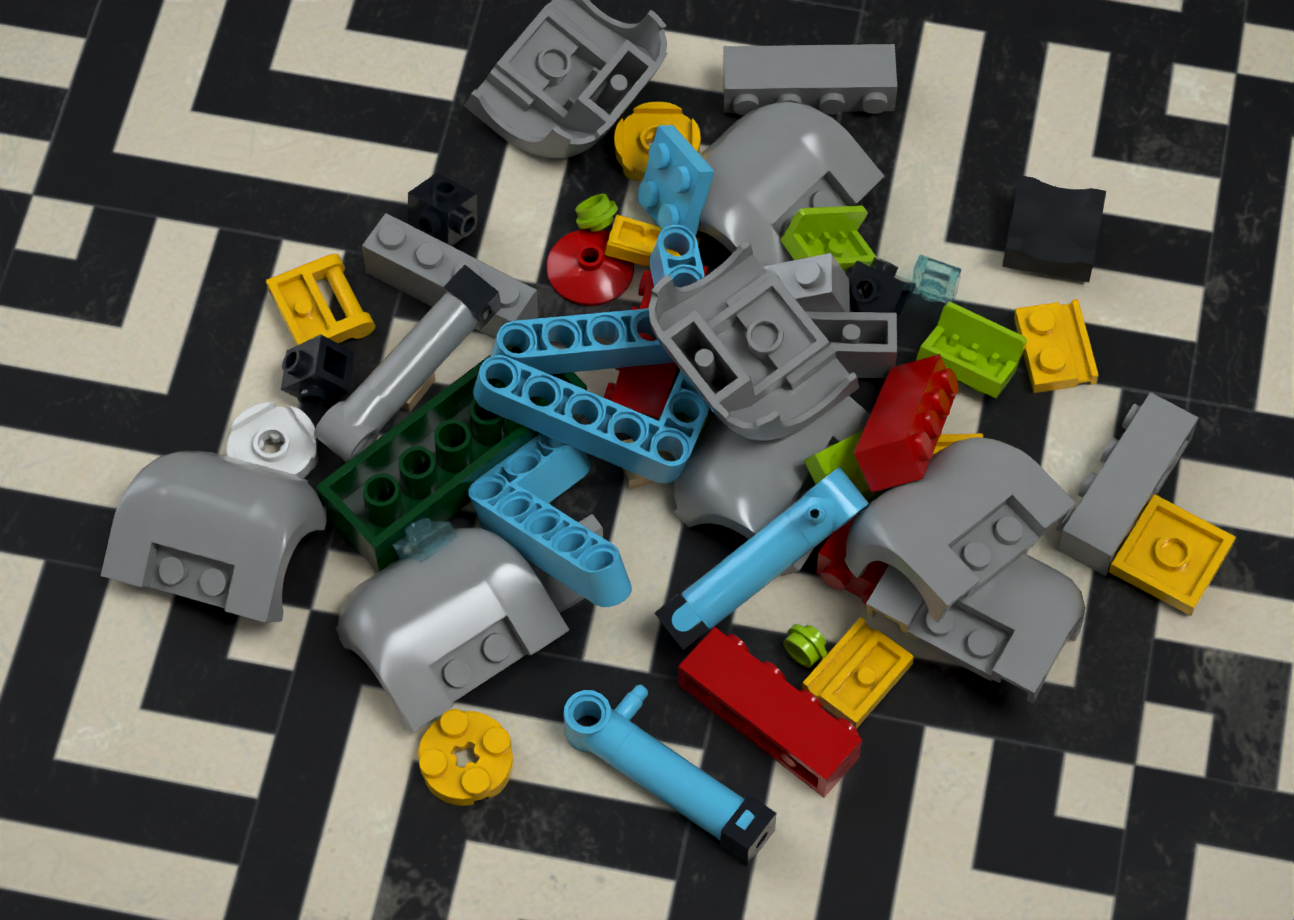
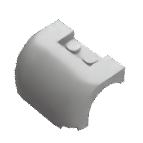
(568, 78)
(772, 168)
(749, 348)
(755, 481)
(960, 522)
(212, 531)
(448, 622)
(1002, 630)

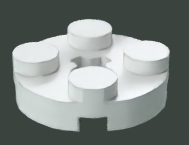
(266, 422)

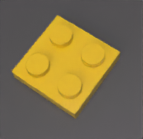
(1172, 554)

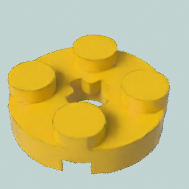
(640, 128)
(455, 733)

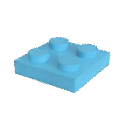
(674, 181)

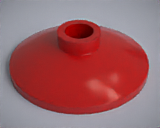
(584, 281)

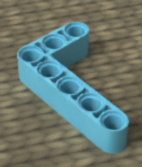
(618, 327)
(605, 415)
(515, 506)

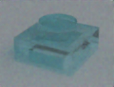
(936, 280)
(424, 539)

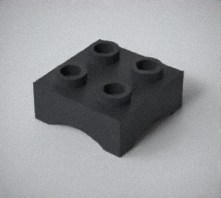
(1054, 229)

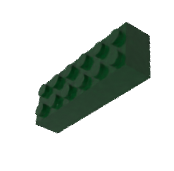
(422, 467)

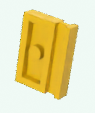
(1056, 346)
(858, 672)

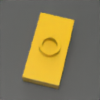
(634, 240)

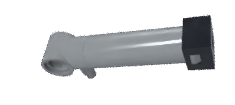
(356, 422)

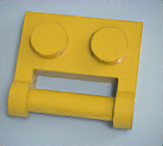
(306, 309)

